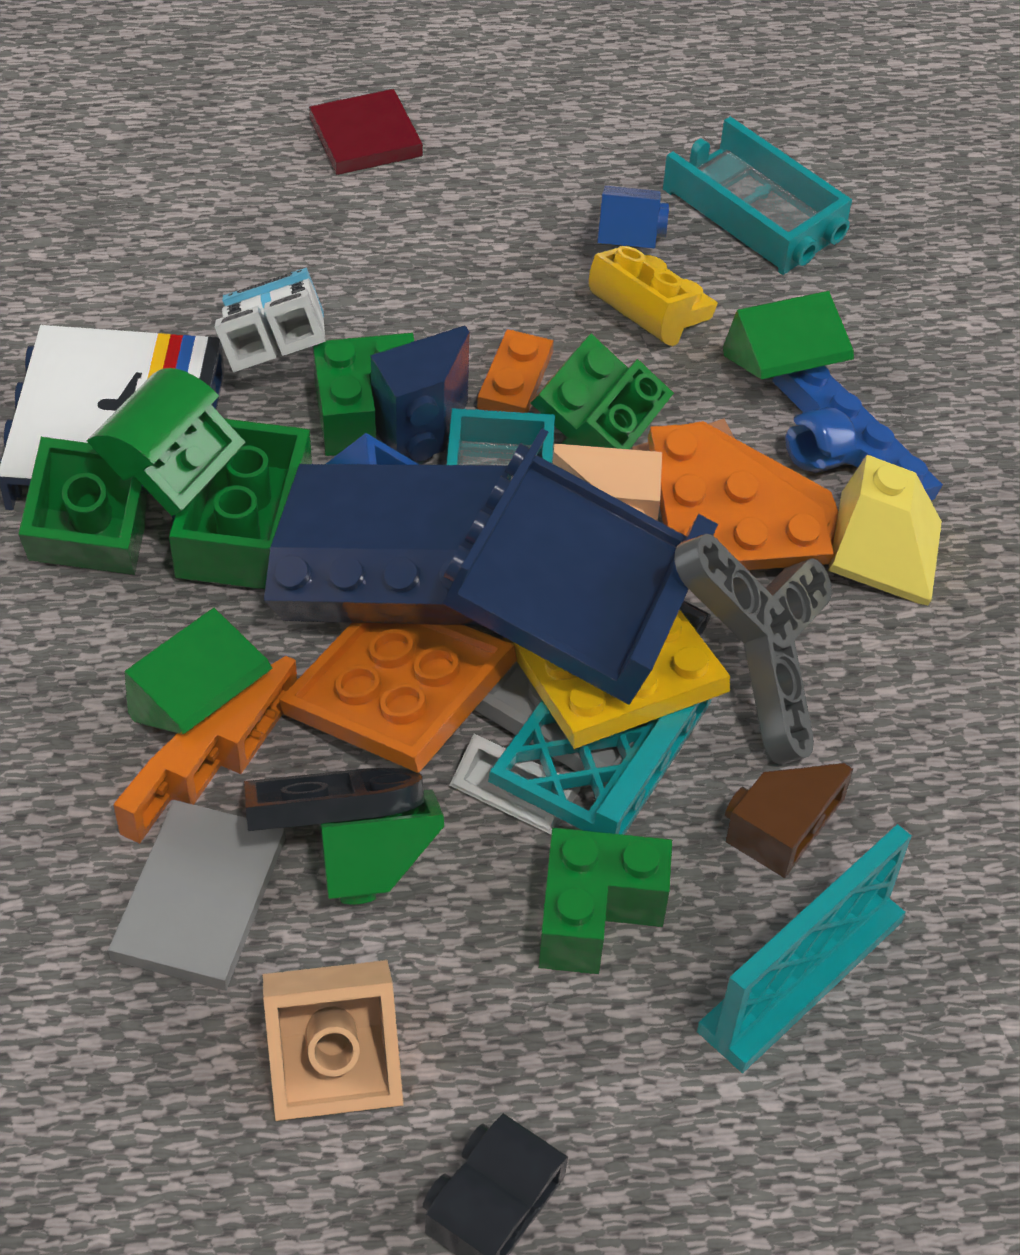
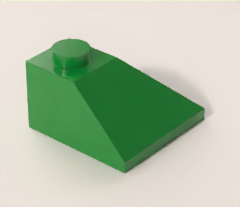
(376, 852)

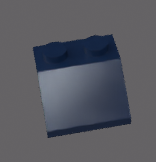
(417, 389)

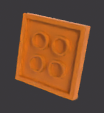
(398, 686)

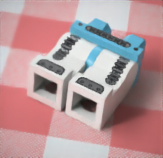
(270, 314)

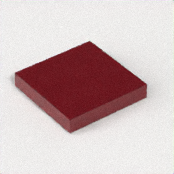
(365, 131)

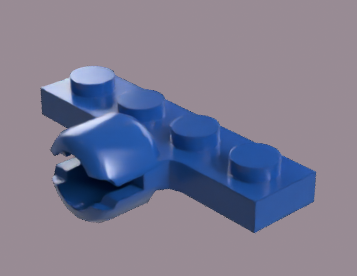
(839, 429)

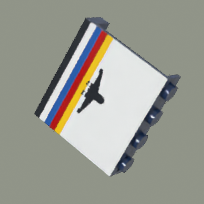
(82, 379)

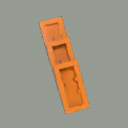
(192, 759)

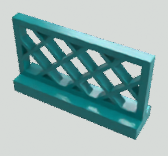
(627, 784)
(808, 956)

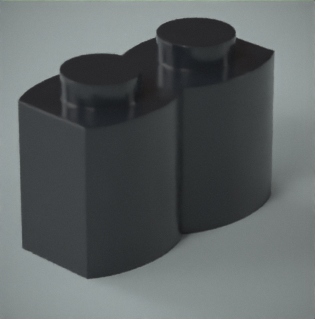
(494, 1191)

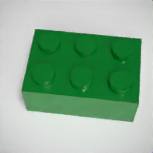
(233, 519)

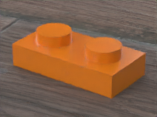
(515, 373)

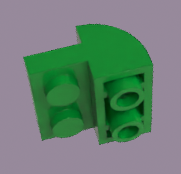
(601, 398)
(168, 438)

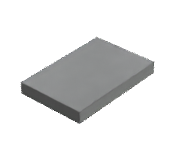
(197, 896)

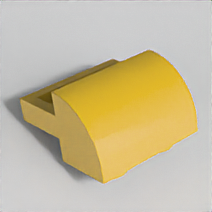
(649, 293)

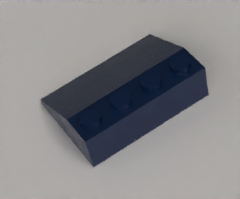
(374, 541)

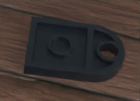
(331, 797)

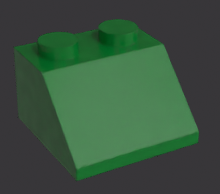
(82, 510)

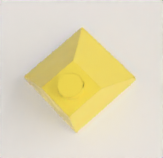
(887, 532)

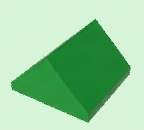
(788, 336)
(192, 674)

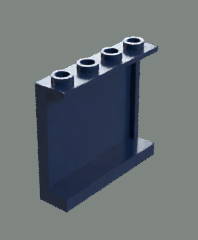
(571, 574)

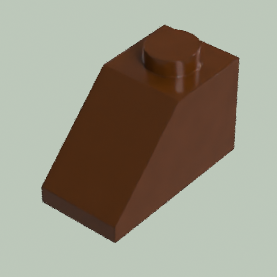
(785, 813)

